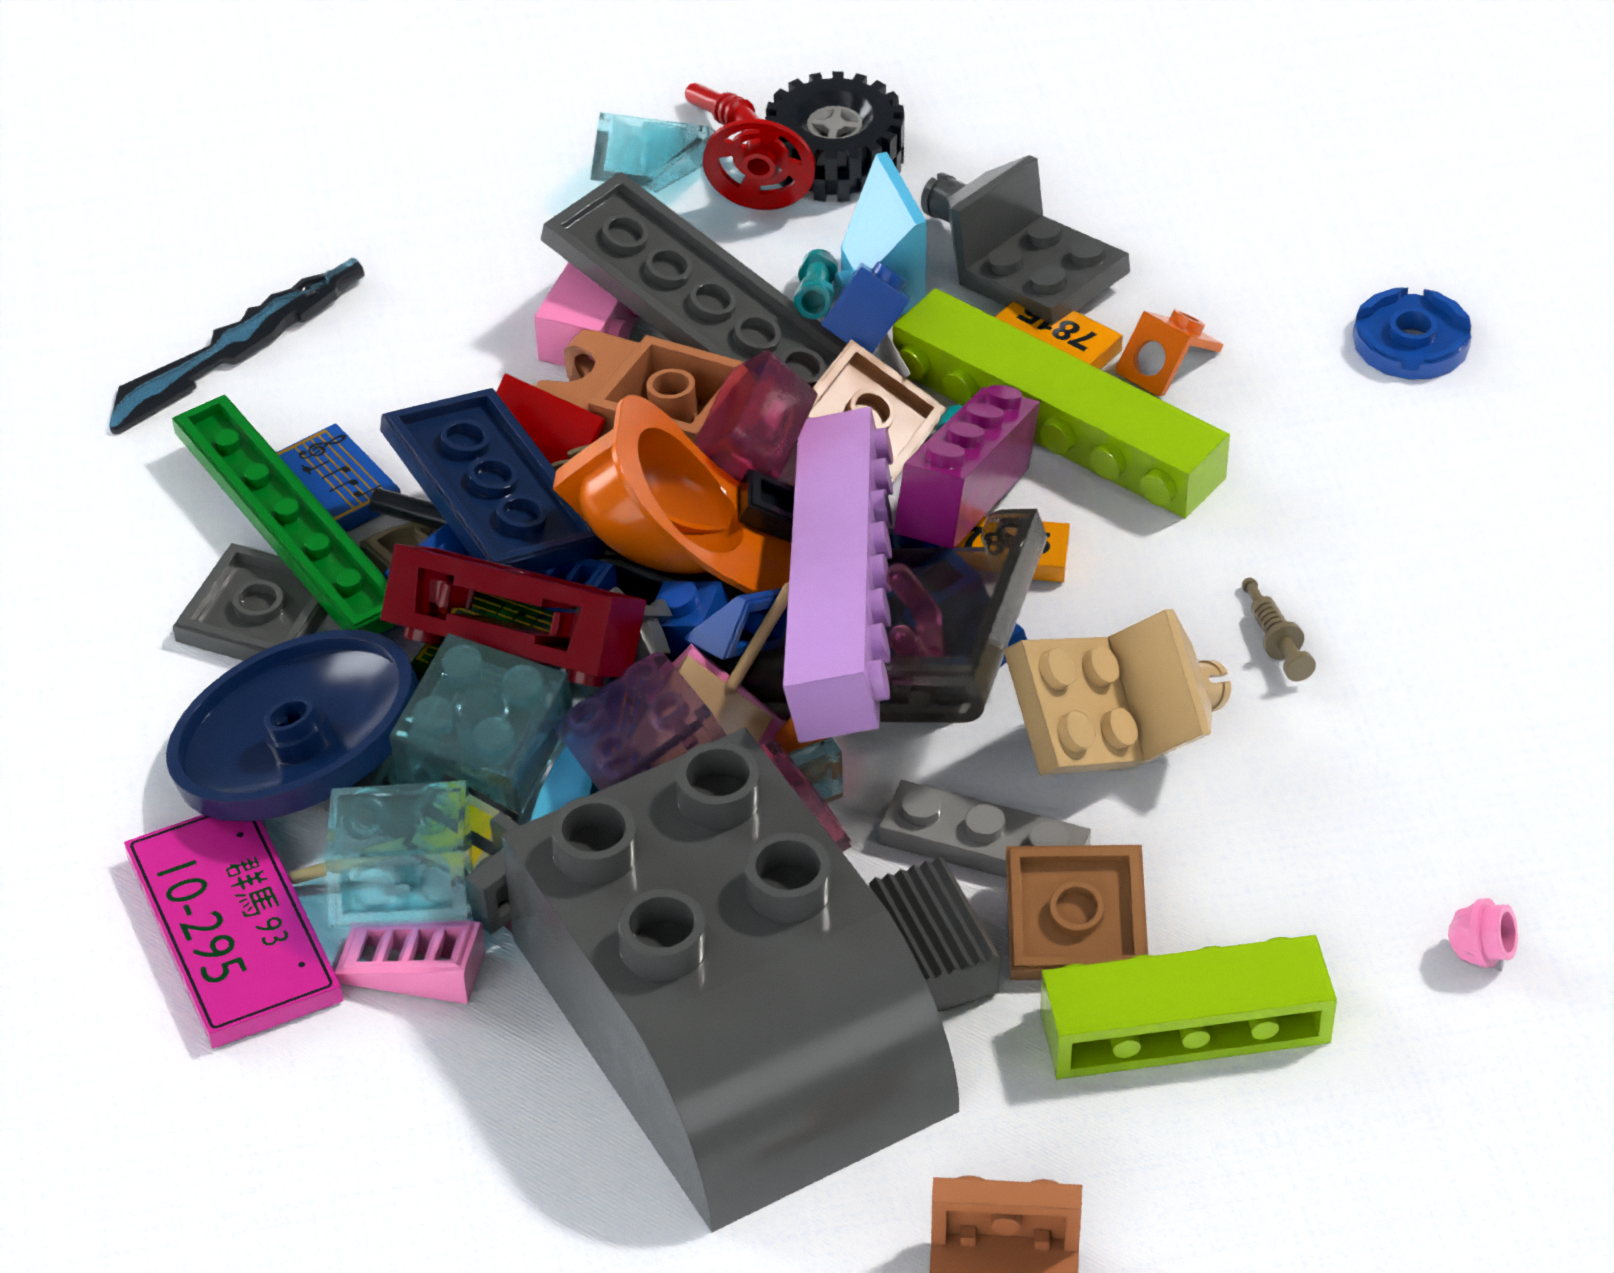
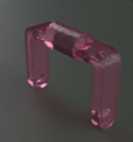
(927, 614)

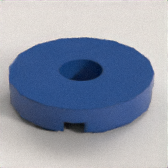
(1424, 356)

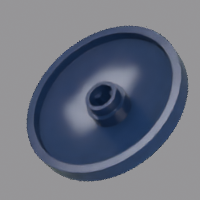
(291, 725)

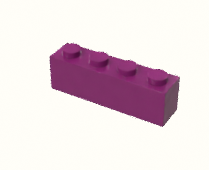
(966, 466)

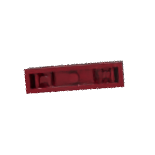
(601, 635)

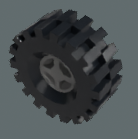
(844, 128)

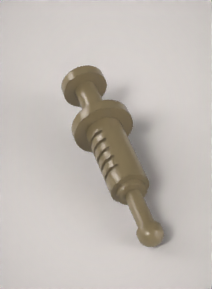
(1281, 637)

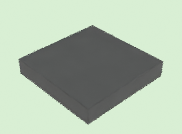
(248, 606)

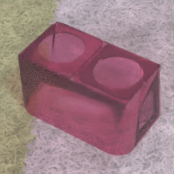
(756, 417)

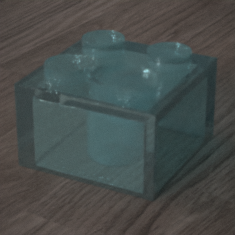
(482, 722)

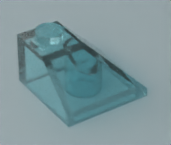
(647, 150)

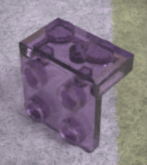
(637, 722)

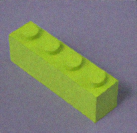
(1187, 1006)

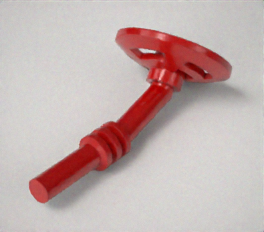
(754, 159)

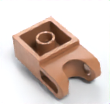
(666, 373)

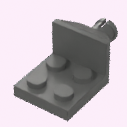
(1013, 250)

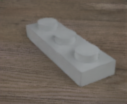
(967, 828)

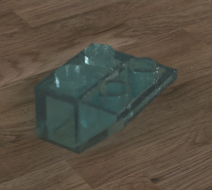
(398, 854)

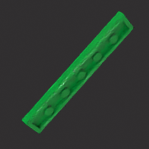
(285, 514)

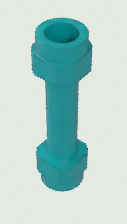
(816, 290)

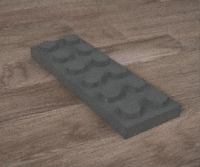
(684, 280)

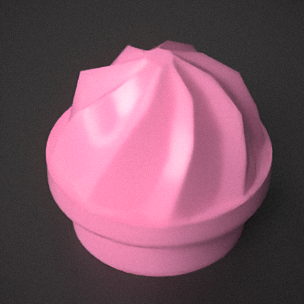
(1484, 933)

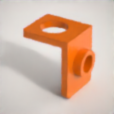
(1175, 336)

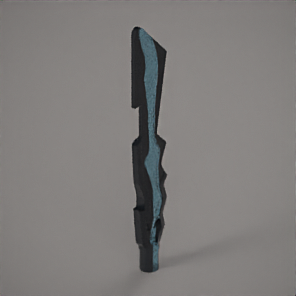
(231, 344)

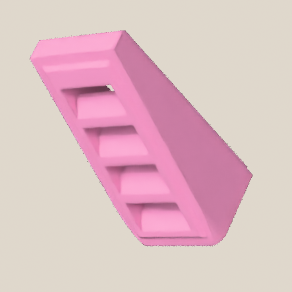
(427, 978)

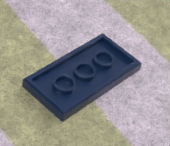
(490, 482)

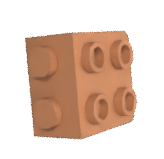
(1004, 1226)

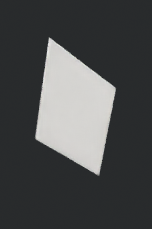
(890, 356)

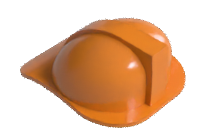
(668, 503)

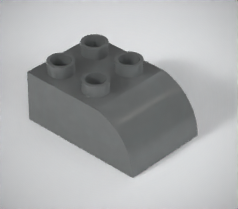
(730, 976)

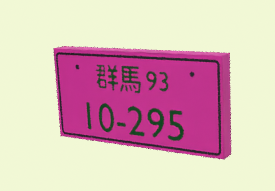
(232, 926)

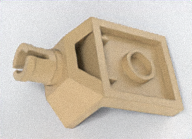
(1114, 696)

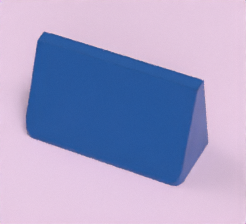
(734, 625)

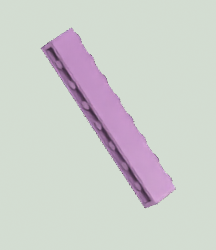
(839, 577)

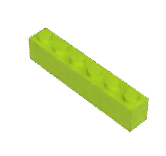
(1081, 409)

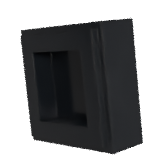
(766, 504)

